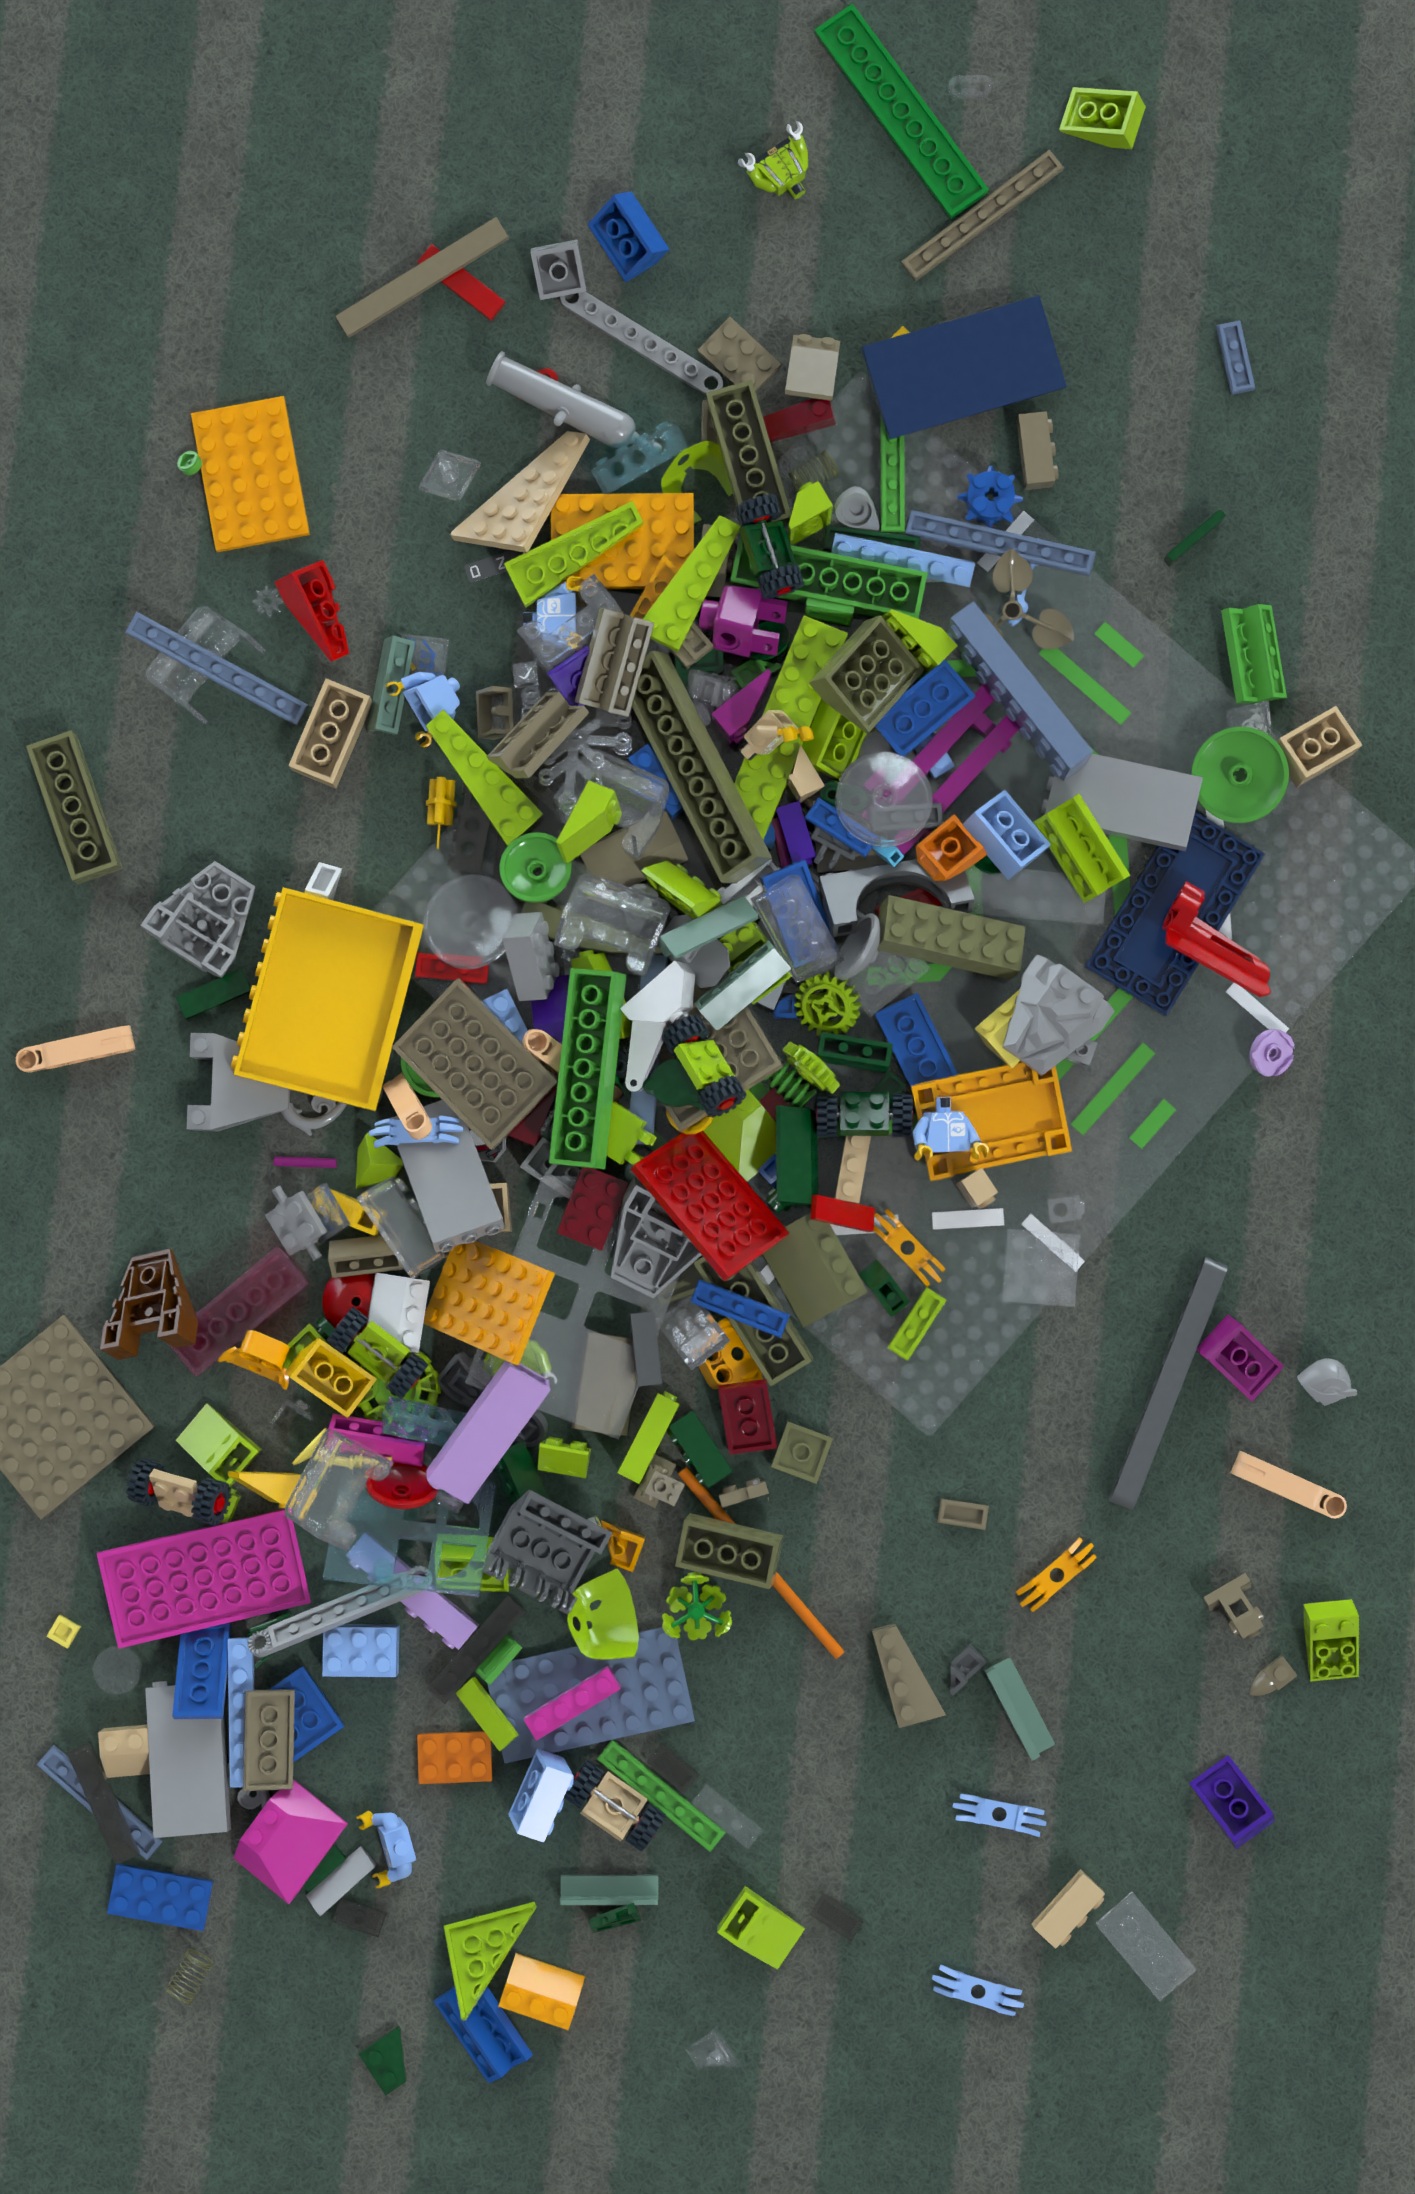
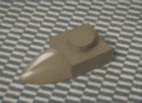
(1272, 1677)

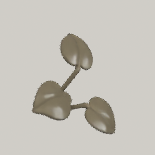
(1013, 574)

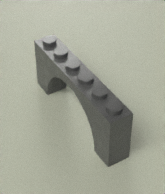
(844, 891)

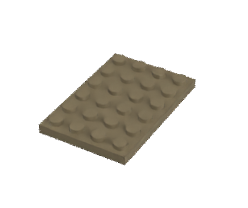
(475, 1064)

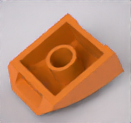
(949, 850)

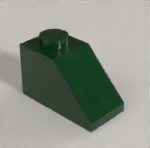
(884, 1288)

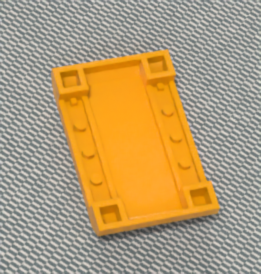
(1011, 1110)

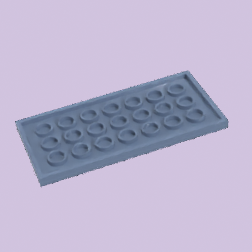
(650, 1695)

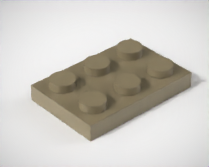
(738, 355)

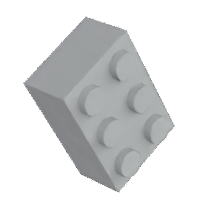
(530, 956)

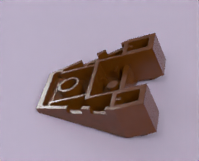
(149, 1302)

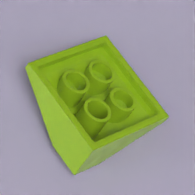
(745, 1136)

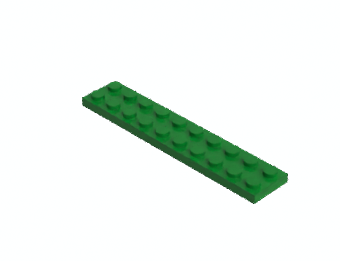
(901, 111)

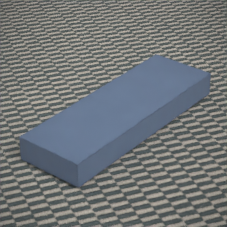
(1235, 357)

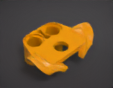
(260, 1355)
(722, 1361)

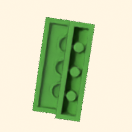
(1253, 654)

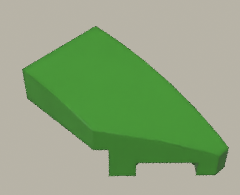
(751, 670)

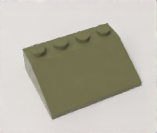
(867, 674)
(814, 1270)

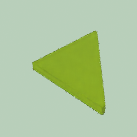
(479, 1948)

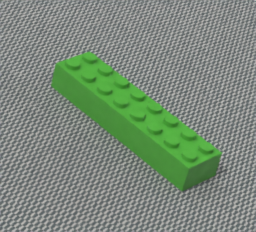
(845, 580)
(587, 1068)

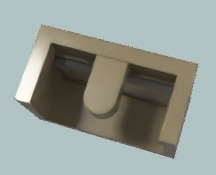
(494, 712)

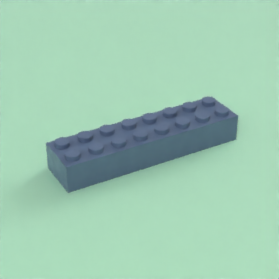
(1018, 692)

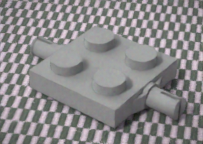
(296, 1223)

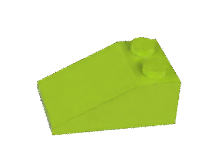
(1103, 116)
(589, 821)

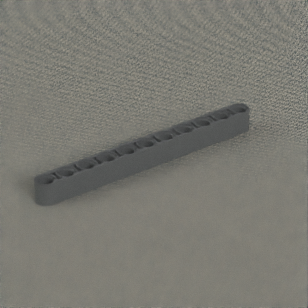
(1168, 1383)

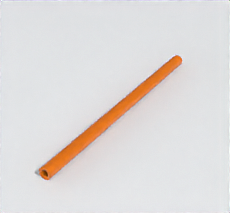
(779, 1584)

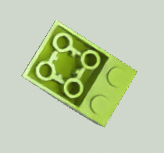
(924, 640)
(742, 944)
(218, 1444)
(564, 1458)
(1332, 1639)
(760, 1928)

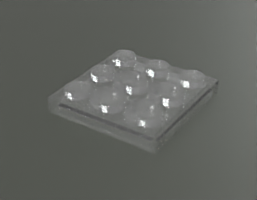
(1040, 1267)

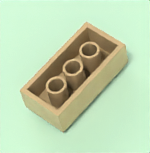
(330, 733)

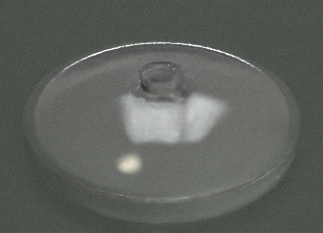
(879, 818)
(454, 911)

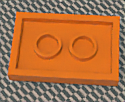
(454, 1757)

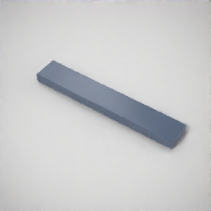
(59, 1768)

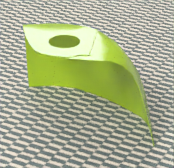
(699, 458)
(613, 1622)

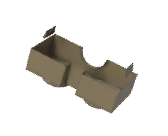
(753, 1489)

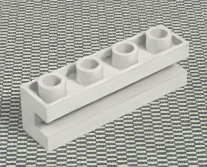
(748, 886)

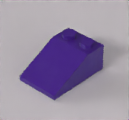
(550, 1012)
(1232, 1802)

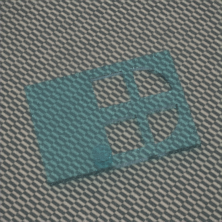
(375, 1547)

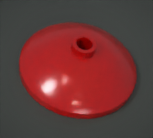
(340, 1293)
(403, 1487)

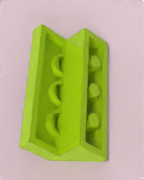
(1082, 848)

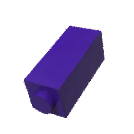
(796, 833)

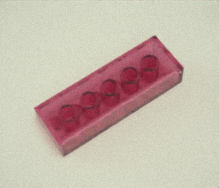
(242, 1308)

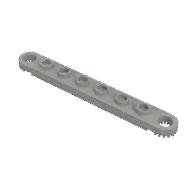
(642, 341)
(330, 1615)

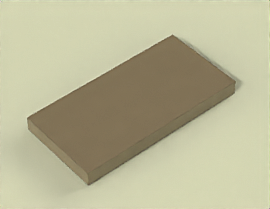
(268, 1739)

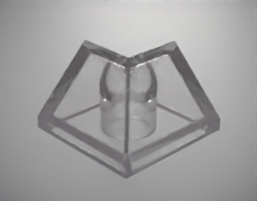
(449, 475)

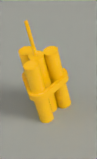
(441, 803)

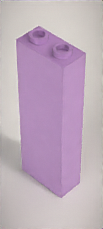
(487, 1430)

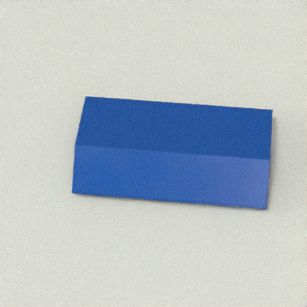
(485, 2034)

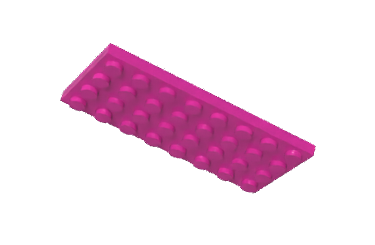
(203, 1578)

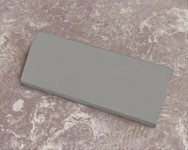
(341, 1880)

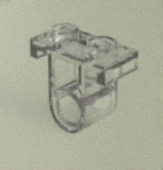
(711, 687)

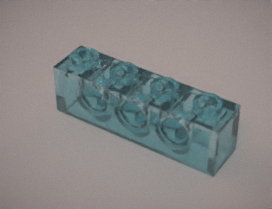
(674, 444)
(419, 1421)

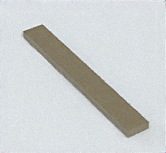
(982, 215)
(422, 277)

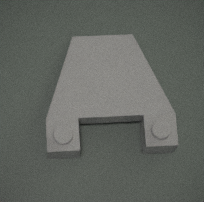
(232, 1097)
(648, 1246)

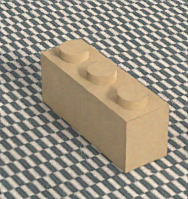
(852, 1168)
(977, 1189)
(1068, 1909)

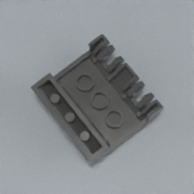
(544, 1549)

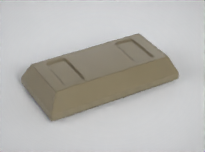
(963, 1514)

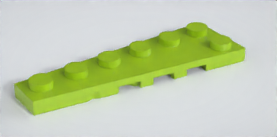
(560, 558)
(684, 595)
(496, 794)

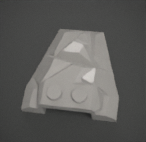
(204, 919)
(1053, 1015)

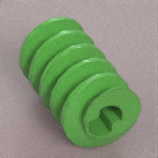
(791, 1086)

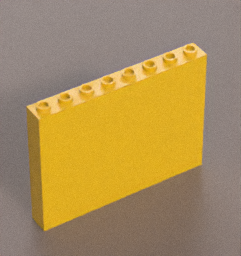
(327, 999)

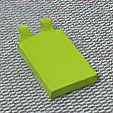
(624, 1134)

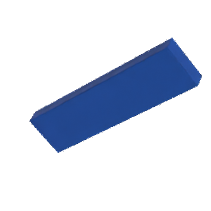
(740, 1308)

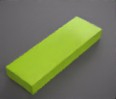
(916, 1323)
(487, 1714)

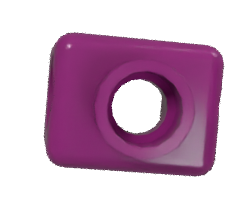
(737, 619)

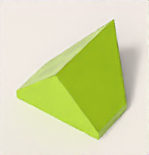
(375, 1163)

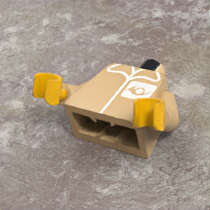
(771, 731)

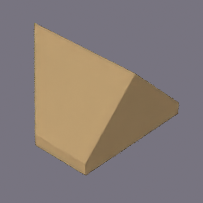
(805, 779)

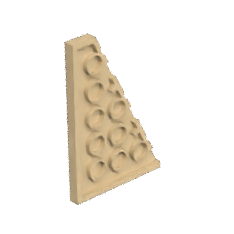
(521, 506)

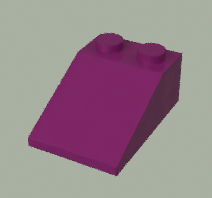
(737, 713)
(1239, 1357)

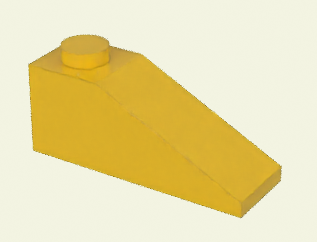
(270, 1485)

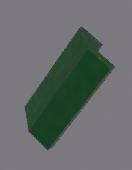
(796, 1155)

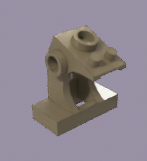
(659, 1484)
(1245, 1625)

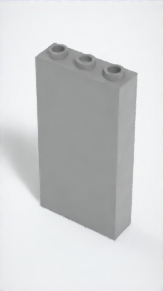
(1132, 799)
(451, 1186)
(186, 1769)

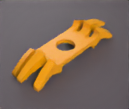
(918, 1257)
(1070, 1568)

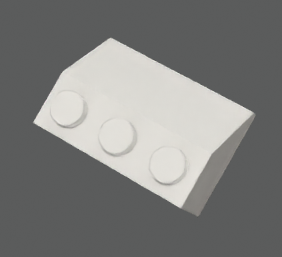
(399, 1307)

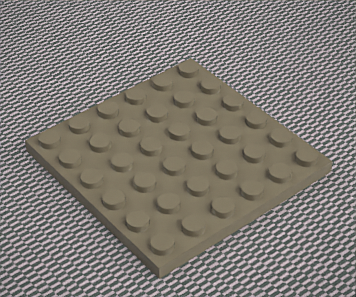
(62, 1417)

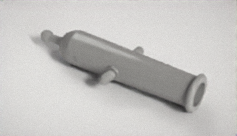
(564, 403)

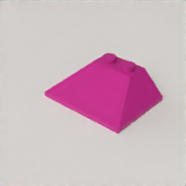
(289, 1840)

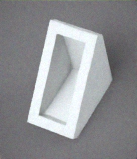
(324, 881)

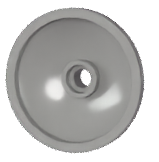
(859, 948)

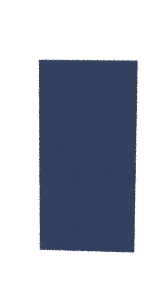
(963, 367)
(1134, 945)

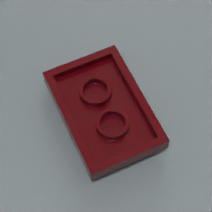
(592, 1207)
(747, 1416)

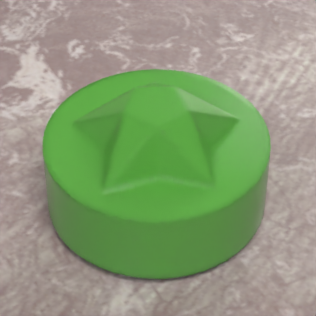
(189, 463)

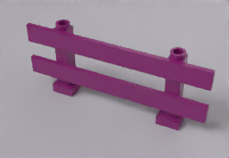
(995, 739)

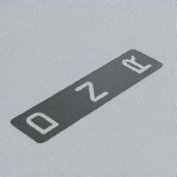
(491, 565)

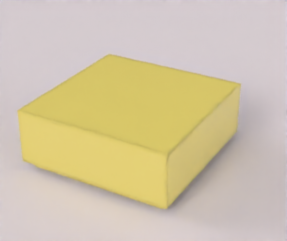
(63, 1631)

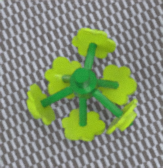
(696, 1617)

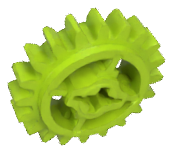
(846, 1007)
(811, 1067)

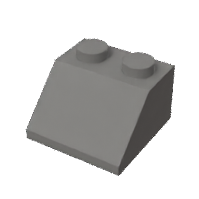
(558, 269)

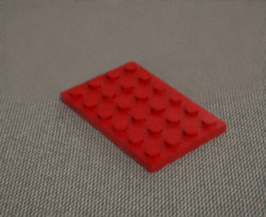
(710, 1202)

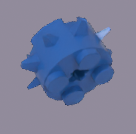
(977, 502)

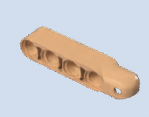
(76, 1049)
(549, 1053)
(408, 1107)
(1289, 1485)

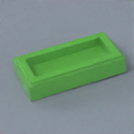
(829, 611)
(498, 1659)

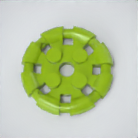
(382, 1394)

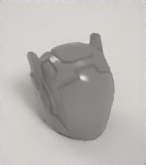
(1327, 1381)

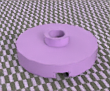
(1281, 1050)

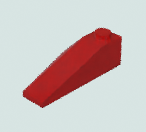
(311, 602)

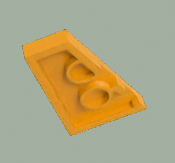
(658, 582)

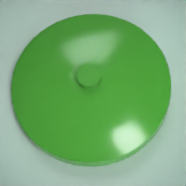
(1241, 774)

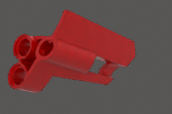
(1209, 946)

